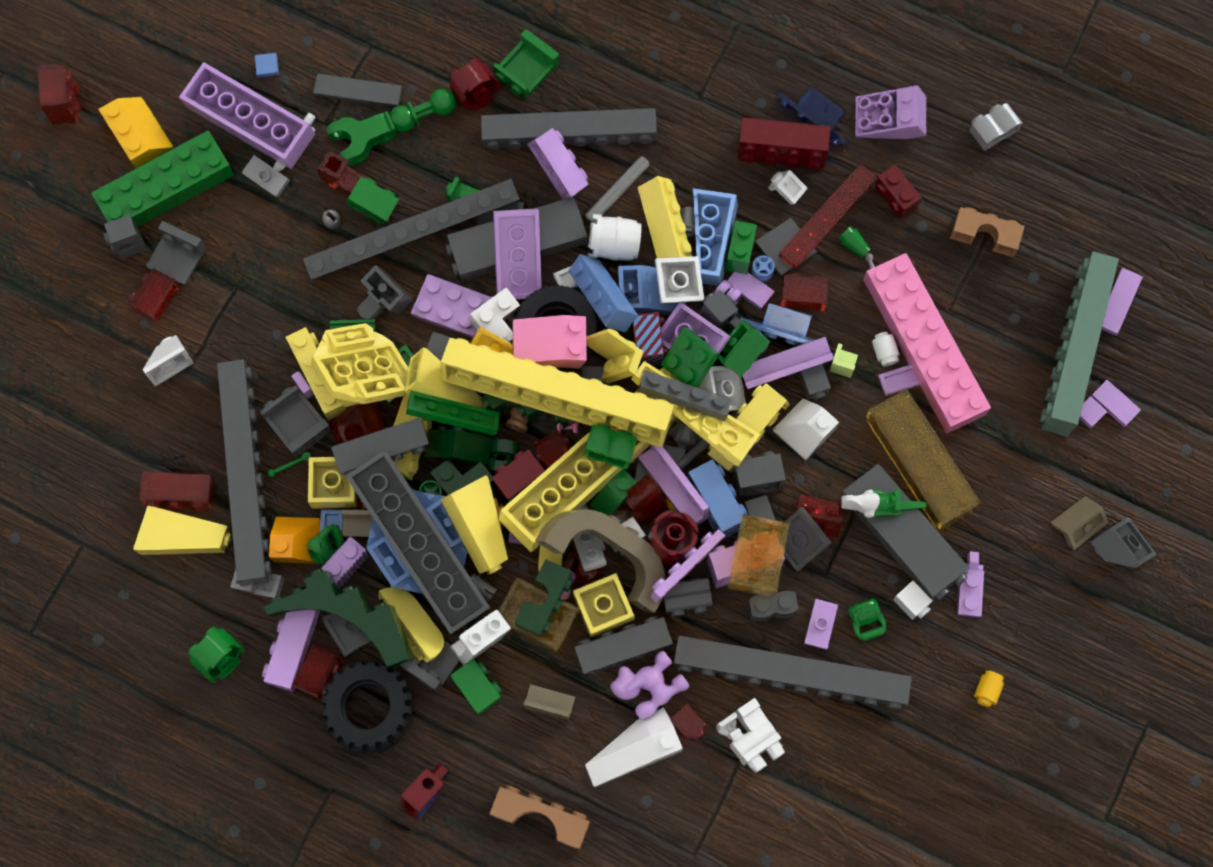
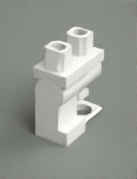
(758, 739)

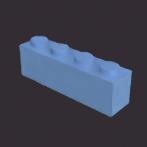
(602, 293)

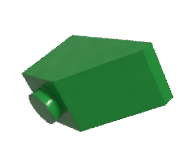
(613, 494)

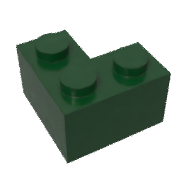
(458, 445)
(451, 479)

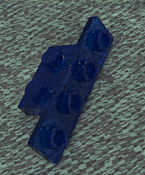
(818, 110)

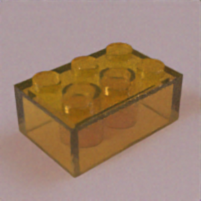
(758, 555)
(562, 621)

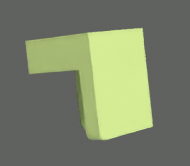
(843, 362)

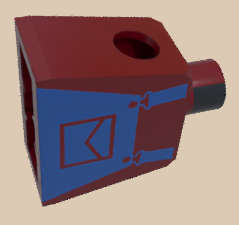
(418, 799)

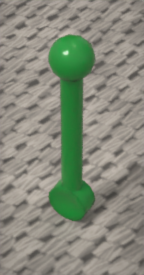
(305, 456)

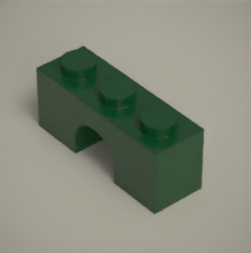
(536, 618)

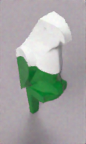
(879, 503)

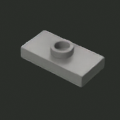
(265, 176)

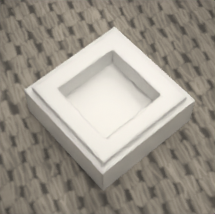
(564, 278)

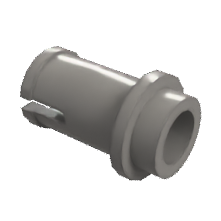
(688, 219)
(483, 586)

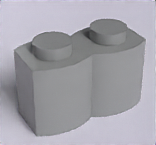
(995, 126)

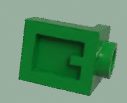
(458, 190)

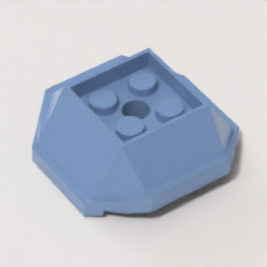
(389, 561)

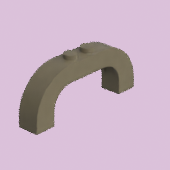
(647, 564)

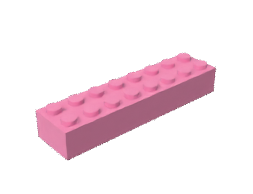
(926, 343)

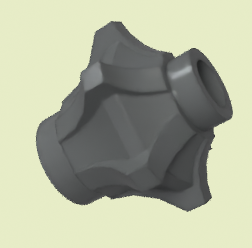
(683, 435)

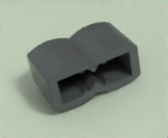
(763, 608)

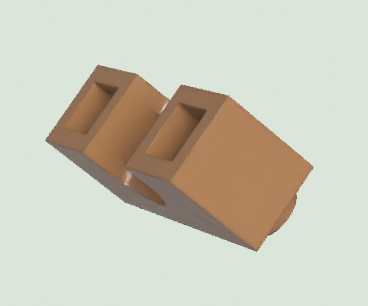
(1005, 233)

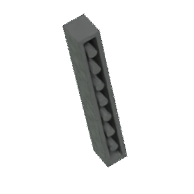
(576, 127)

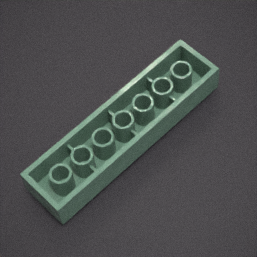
(1079, 344)

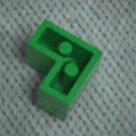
(743, 348)

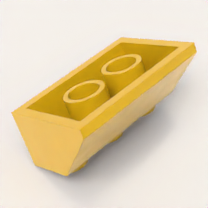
(136, 129)

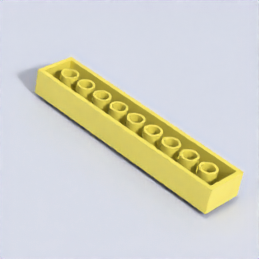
(555, 391)
(562, 488)

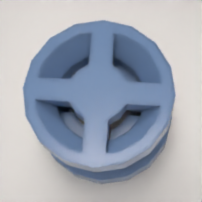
(763, 263)

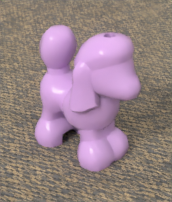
(650, 678)

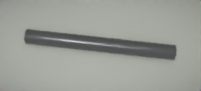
(696, 450)

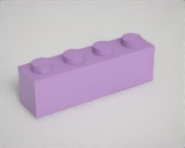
(290, 648)

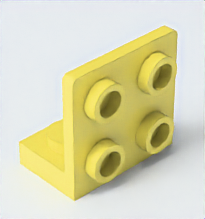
(621, 354)

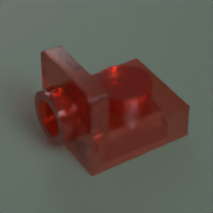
(688, 723)

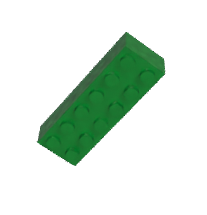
(165, 181)

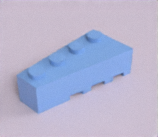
(713, 230)

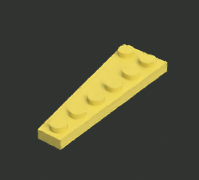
(728, 436)

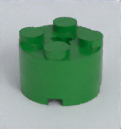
(216, 654)

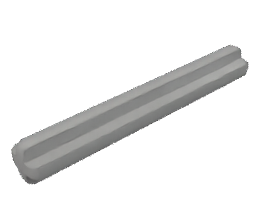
(618, 188)

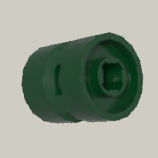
(502, 449)

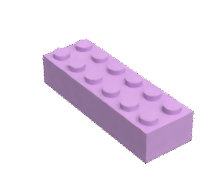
(247, 115)

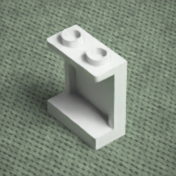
(480, 637)

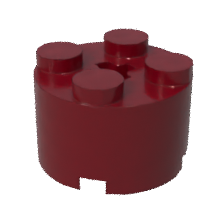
(474, 85)
(671, 525)

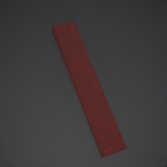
(827, 216)

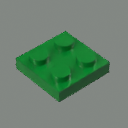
(689, 358)

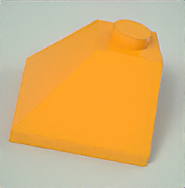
(290, 539)

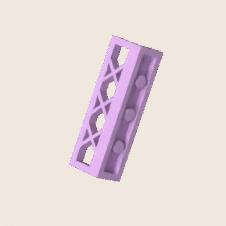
(788, 362)
(674, 484)

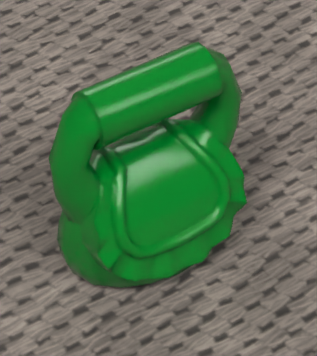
(320, 546)
(866, 613)

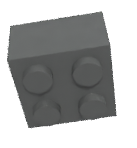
(759, 475)

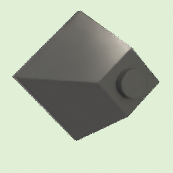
(1123, 545)

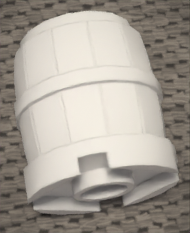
(614, 238)

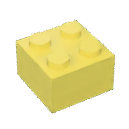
(327, 486)
(603, 605)

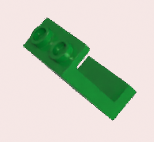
(526, 65)

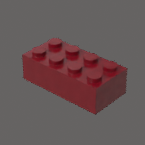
(783, 143)

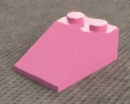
(551, 340)

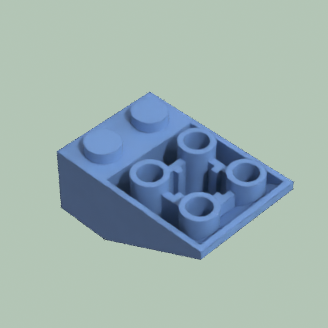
(641, 290)

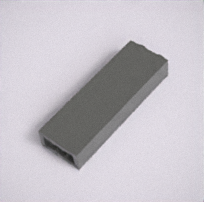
(475, 251)
(911, 540)

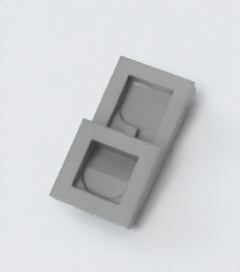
(269, 590)

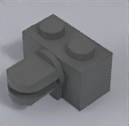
(383, 294)

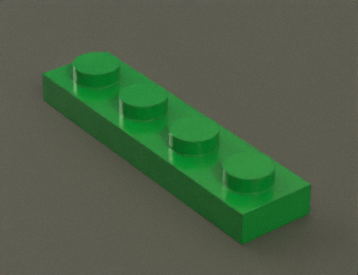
(453, 413)

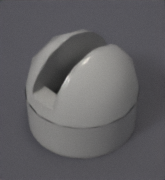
(328, 222)

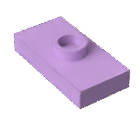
(820, 624)

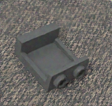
(295, 421)

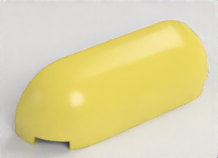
(420, 631)

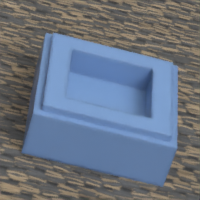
(266, 65)
(331, 517)

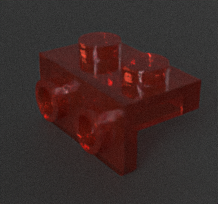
(824, 512)

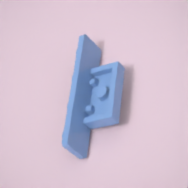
(784, 323)

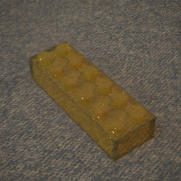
(922, 459)

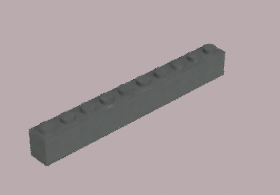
(411, 229)
(243, 474)
(793, 672)

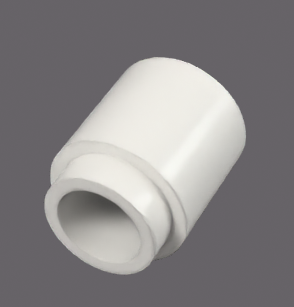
(885, 349)

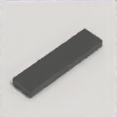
(358, 90)

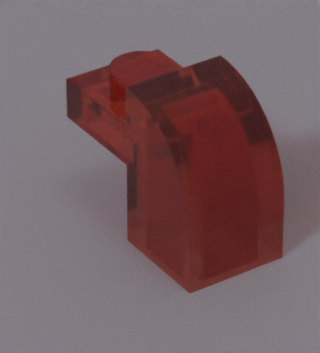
(337, 173)

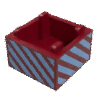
(648, 338)

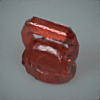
(581, 576)

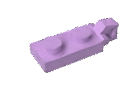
(971, 590)

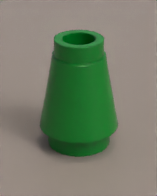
(854, 242)

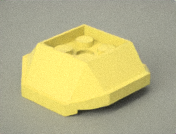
(359, 365)

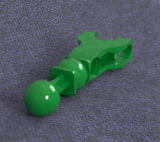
(383, 127)

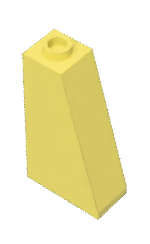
(426, 378)
(477, 524)
(179, 534)

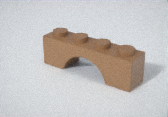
(511, 806)

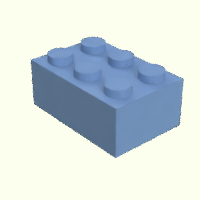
(720, 497)

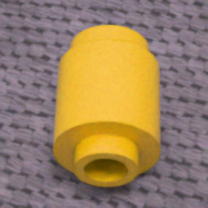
(989, 689)

